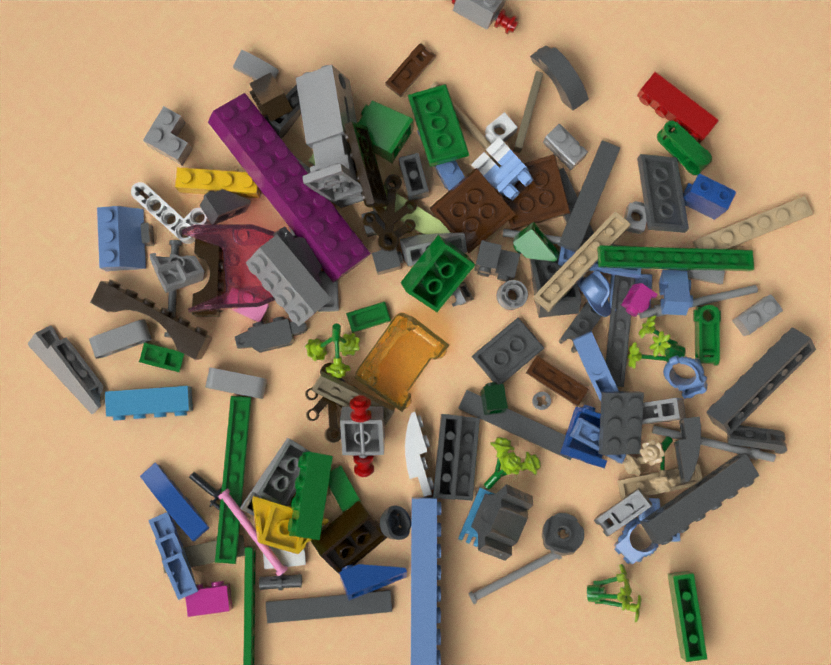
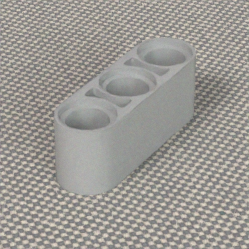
(120, 339)
(236, 383)

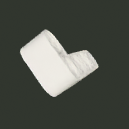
(166, 211)

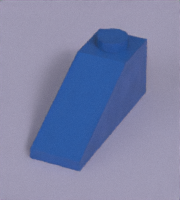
(366, 578)

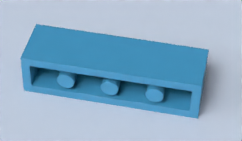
(148, 401)

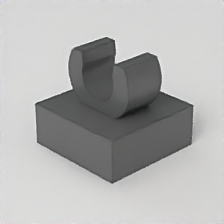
(462, 295)

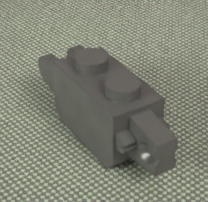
(302, 251)
(271, 335)

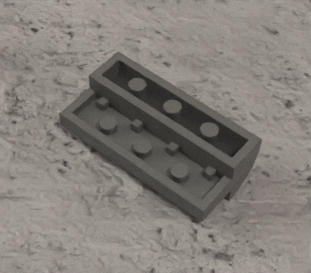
(456, 457)

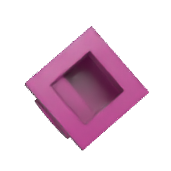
(638, 299)

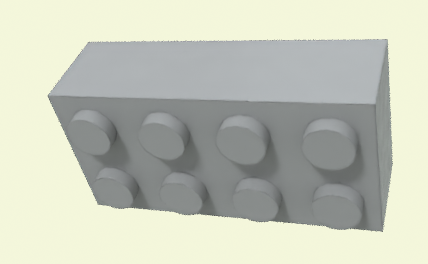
(287, 280)

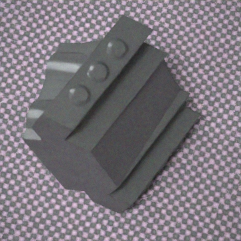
(501, 521)

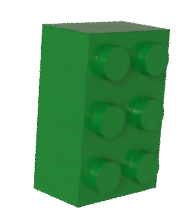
(437, 273)

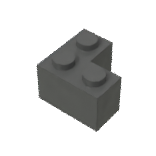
(496, 261)

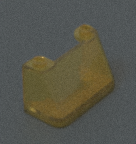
(400, 359)

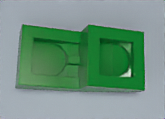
(161, 357)

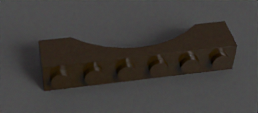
(187, 339)

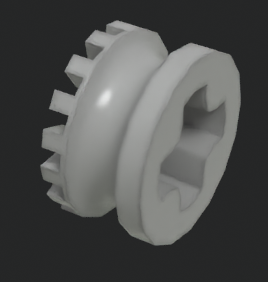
(547, 399)

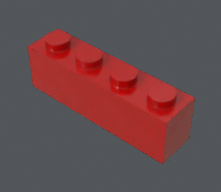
(677, 107)

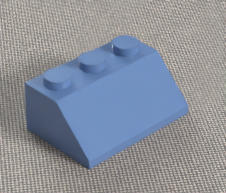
(120, 238)

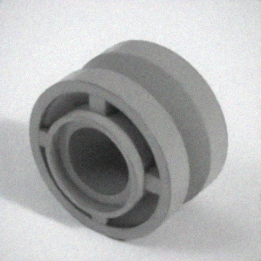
(521, 295)

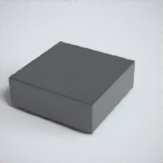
(147, 234)

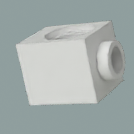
(503, 122)

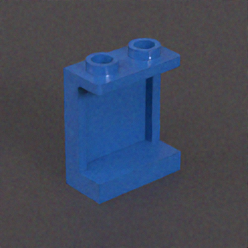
(708, 196)
(578, 450)

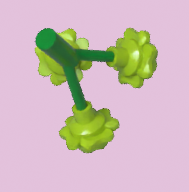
(347, 345)
(510, 462)

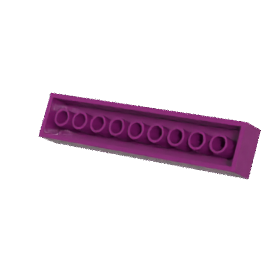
(281, 181)

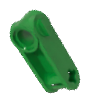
(684, 148)
(707, 335)

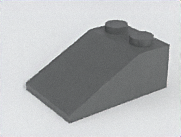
(541, 273)

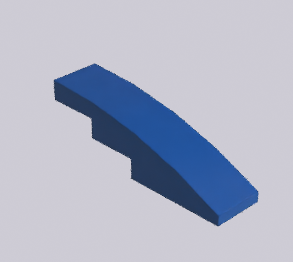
(174, 502)

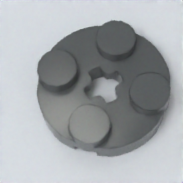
(572, 528)

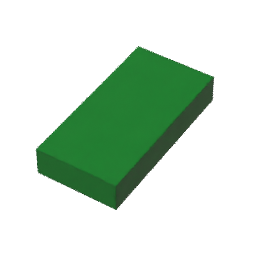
(368, 317)
(342, 488)

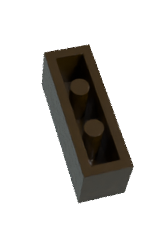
(269, 97)

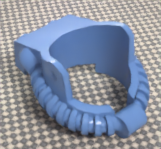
(688, 386)
(624, 546)

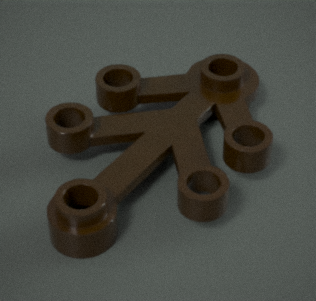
(390, 217)
(332, 410)

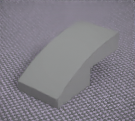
(253, 66)

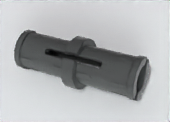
(280, 582)

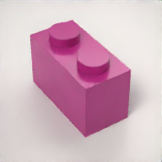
(209, 599)

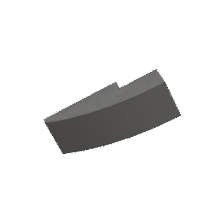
(688, 448)

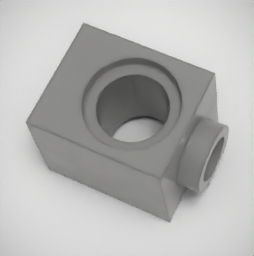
(636, 226)

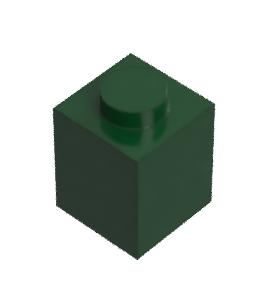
(493, 398)

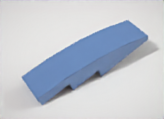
(173, 555)

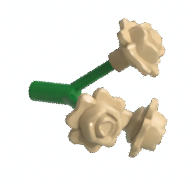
(653, 454)

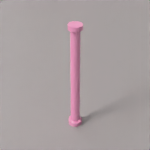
(280, 569)

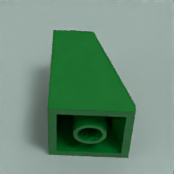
(387, 129)

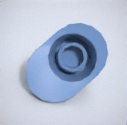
(597, 291)

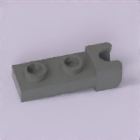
(582, 324)

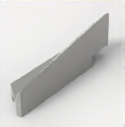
(68, 367)

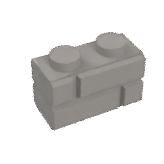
(565, 146)
(757, 315)

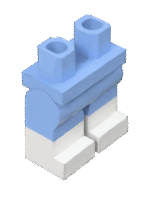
(508, 174)

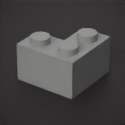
(163, 136)

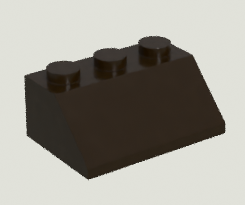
(349, 537)

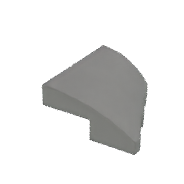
(177, 271)

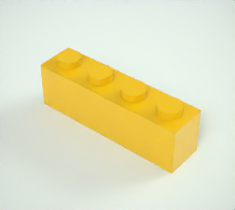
(204, 180)

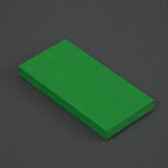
(438, 125)

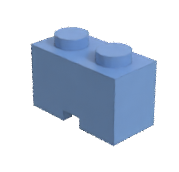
(676, 292)

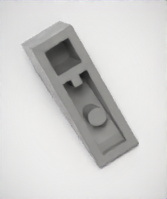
(415, 246)
(663, 411)

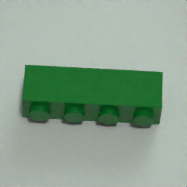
(310, 495)
(687, 616)

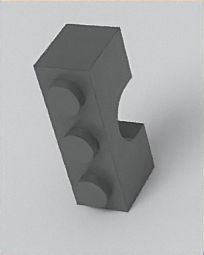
(383, 260)

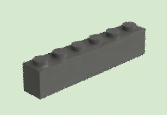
(761, 380)
(699, 499)

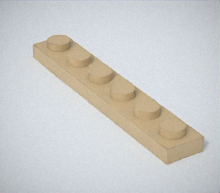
(756, 225)
(580, 262)

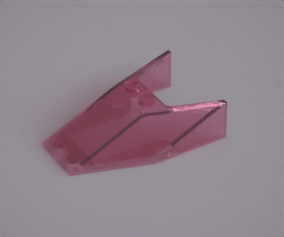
(238, 245)

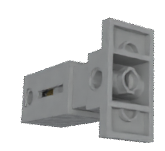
(325, 108)

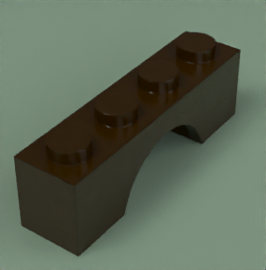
(213, 256)

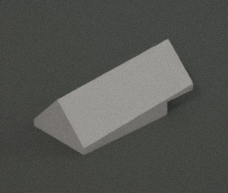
(279, 478)

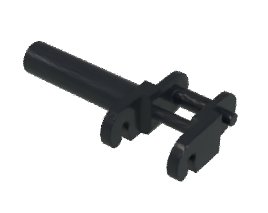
(208, 488)

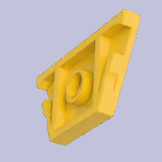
(272, 526)

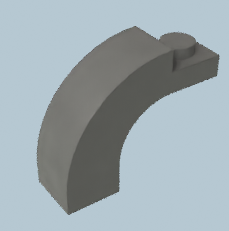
(562, 75)

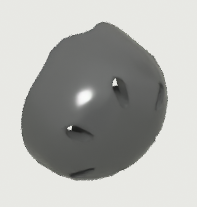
(390, 523)

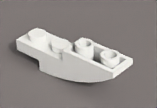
(414, 446)

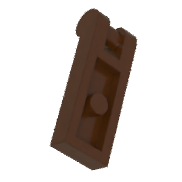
(410, 70)

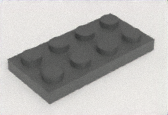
(662, 193)

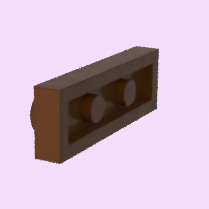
(557, 381)

